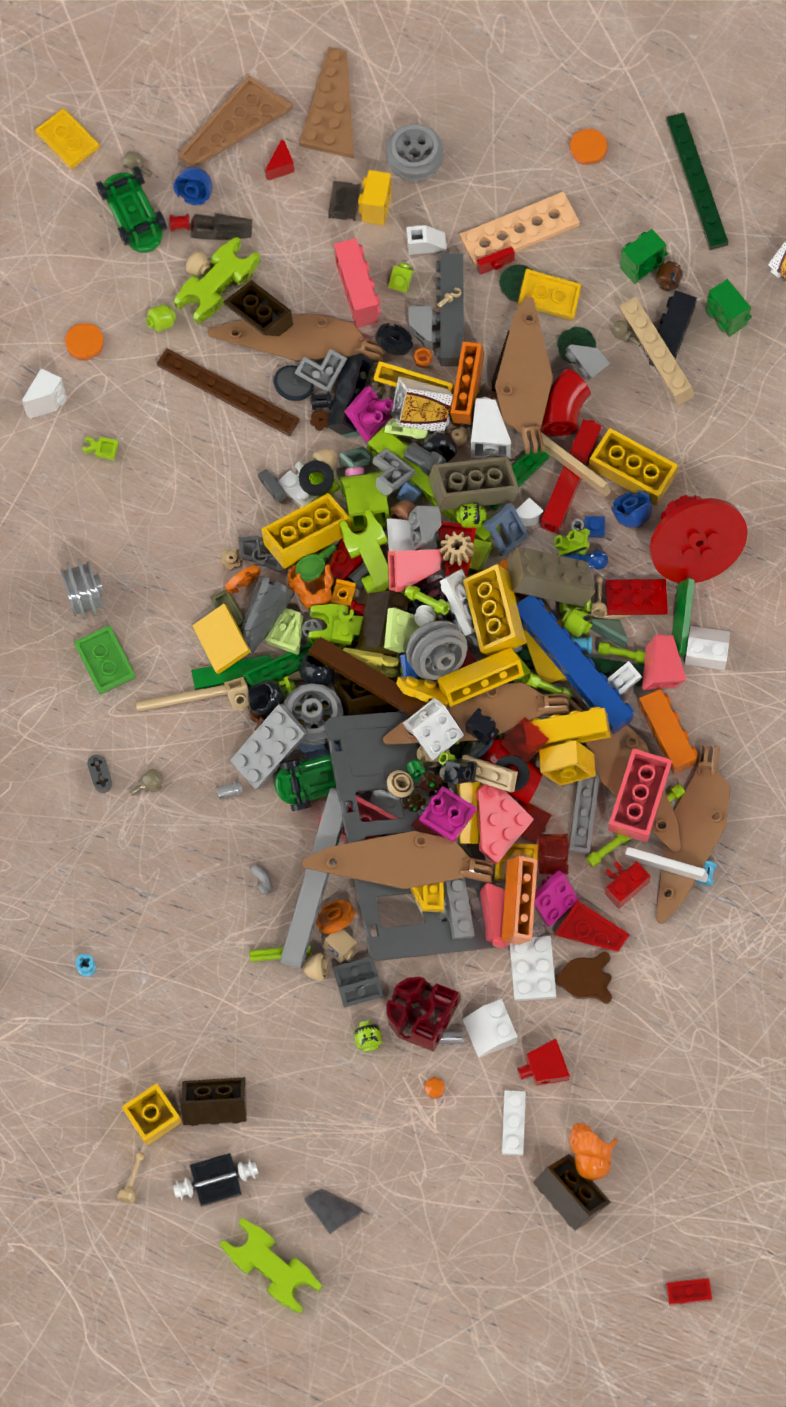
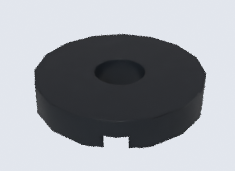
(397, 347)

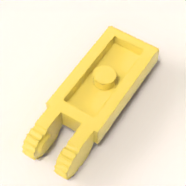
(376, 661)

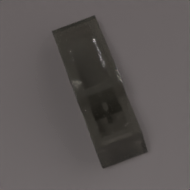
(220, 227)

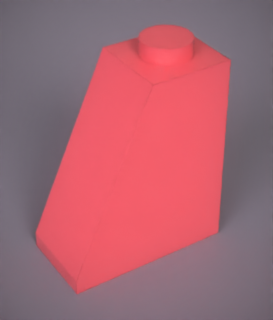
(411, 567)
(662, 664)
(493, 908)

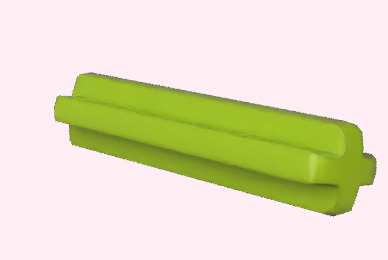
(269, 954)

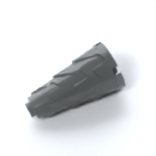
(265, 606)

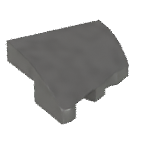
(255, 551)
(331, 1209)

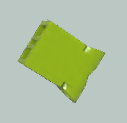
(362, 494)

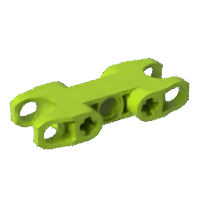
(209, 289)
(368, 546)
(328, 614)
(258, 1254)

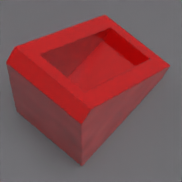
(280, 163)

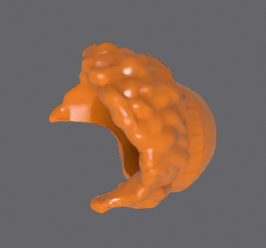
(311, 592)
(590, 1152)

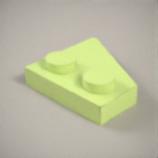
(393, 428)
(399, 629)
(287, 631)

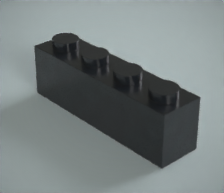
(676, 321)
(353, 379)

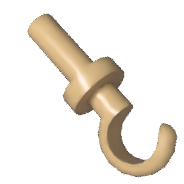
(449, 297)

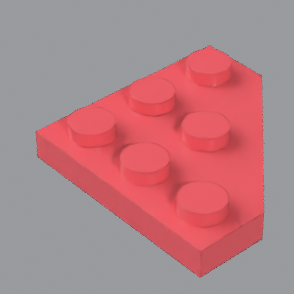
(499, 821)

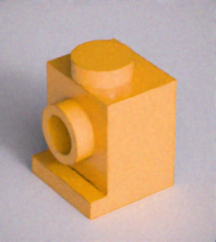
(344, 588)

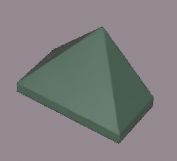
(355, 458)
(610, 630)

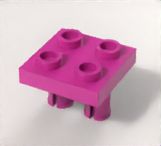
(369, 413)
(448, 814)
(554, 898)

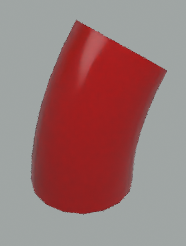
(564, 404)
(524, 795)

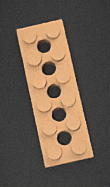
(521, 218)

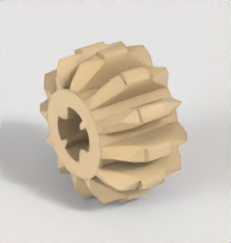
(449, 552)

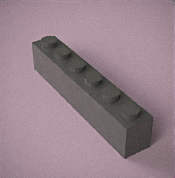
(451, 314)

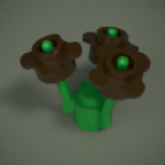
(426, 780)

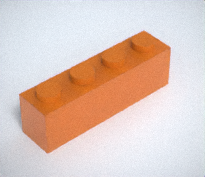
(467, 383)
(667, 731)
(519, 900)

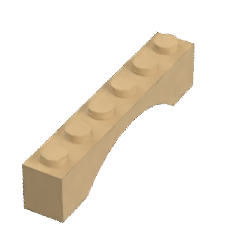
(657, 351)

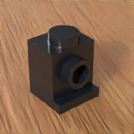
(481, 727)
(460, 771)

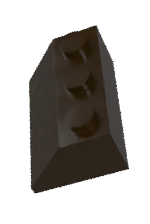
(260, 309)
(375, 620)
(359, 701)
(214, 1101)
(571, 1194)

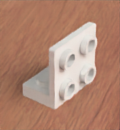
(434, 728)

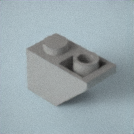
(421, 324)
(588, 360)
(424, 524)

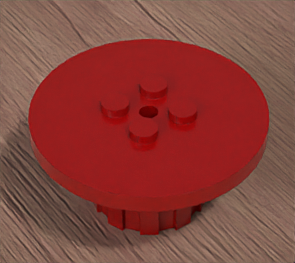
(697, 538)

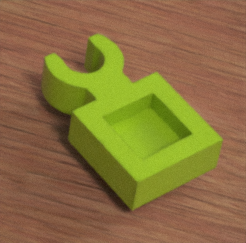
(103, 449)
(343, 629)

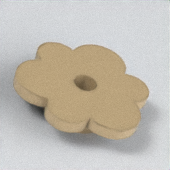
(459, 440)
(231, 563)

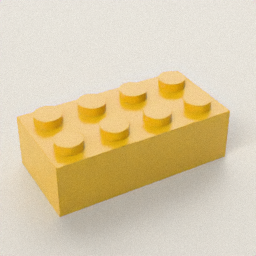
(633, 466)
(305, 530)
(494, 610)

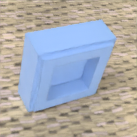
(409, 492)

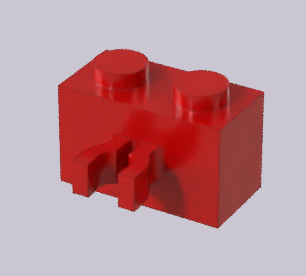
(627, 884)

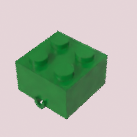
(643, 255)
(728, 308)

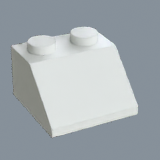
(44, 395)
(707, 647)
(490, 1028)

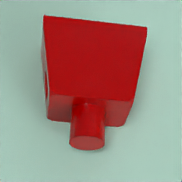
(545, 1065)

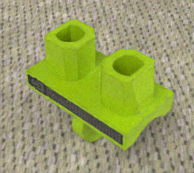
(573, 543)

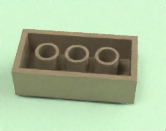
(473, 481)
(551, 576)

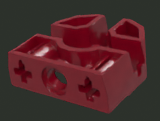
(423, 1032)

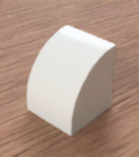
(529, 513)

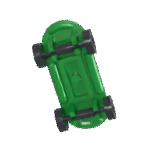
(132, 211)
(305, 781)

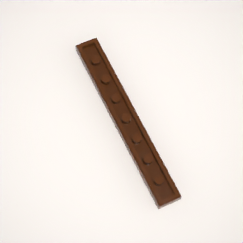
(228, 392)
(364, 676)

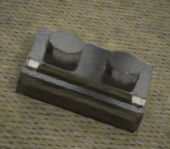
(344, 200)

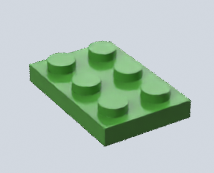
(104, 660)

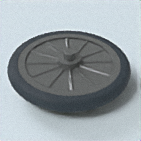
(291, 385)
(475, 748)

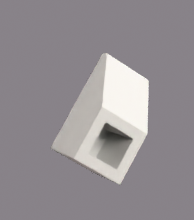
(425, 240)

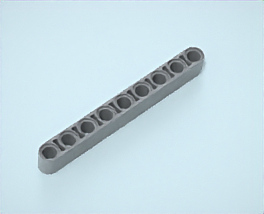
(313, 886)

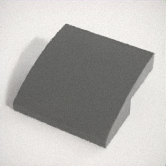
(358, 981)

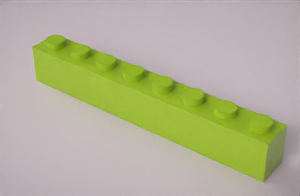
(420, 480)

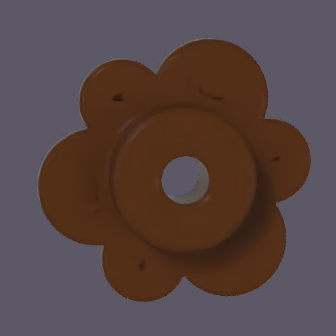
(317, 417)

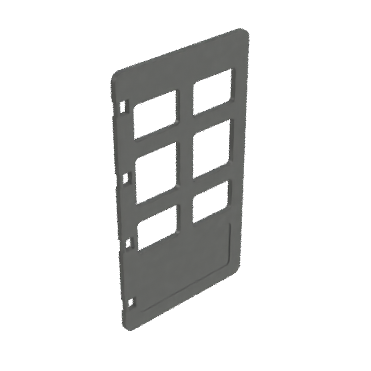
(365, 766)

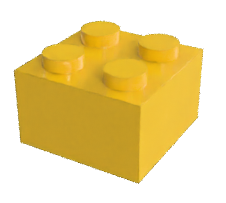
(375, 197)
(567, 762)
(151, 1114)

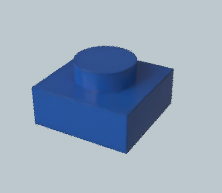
(596, 525)

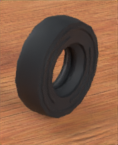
(313, 489)
(521, 765)

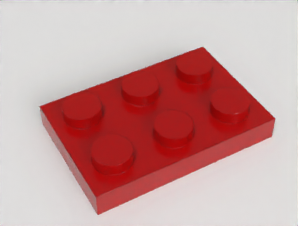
(636, 597)

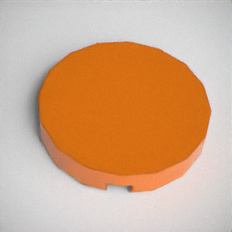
(588, 146)
(84, 341)
(243, 578)
(335, 916)

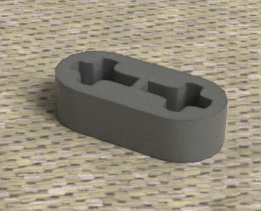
(272, 486)
(95, 775)

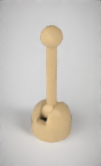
(599, 609)
(127, 1193)

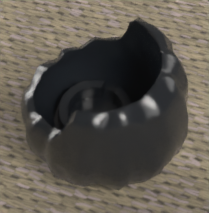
(440, 443)
(315, 672)
(265, 697)

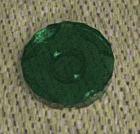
(511, 281)
(574, 336)

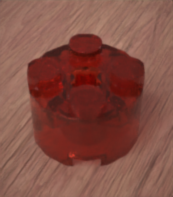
(553, 853)

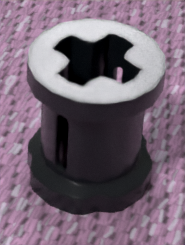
(321, 400)

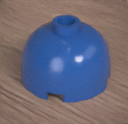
(193, 185)
(632, 510)

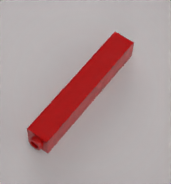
(568, 481)

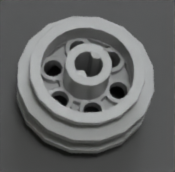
(407, 166)
(82, 588)
(436, 649)
(310, 697)

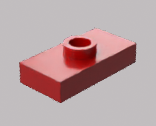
(496, 260)
(689, 1291)

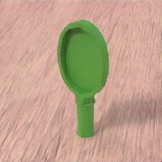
(313, 565)

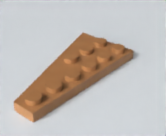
(240, 116)
(329, 116)

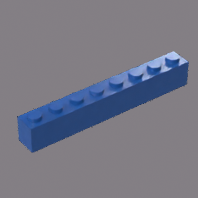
(572, 663)

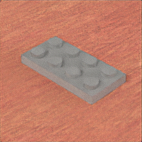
(269, 746)

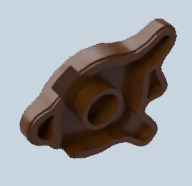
(585, 978)

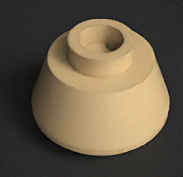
(198, 264)
(326, 456)
(400, 784)
(316, 967)

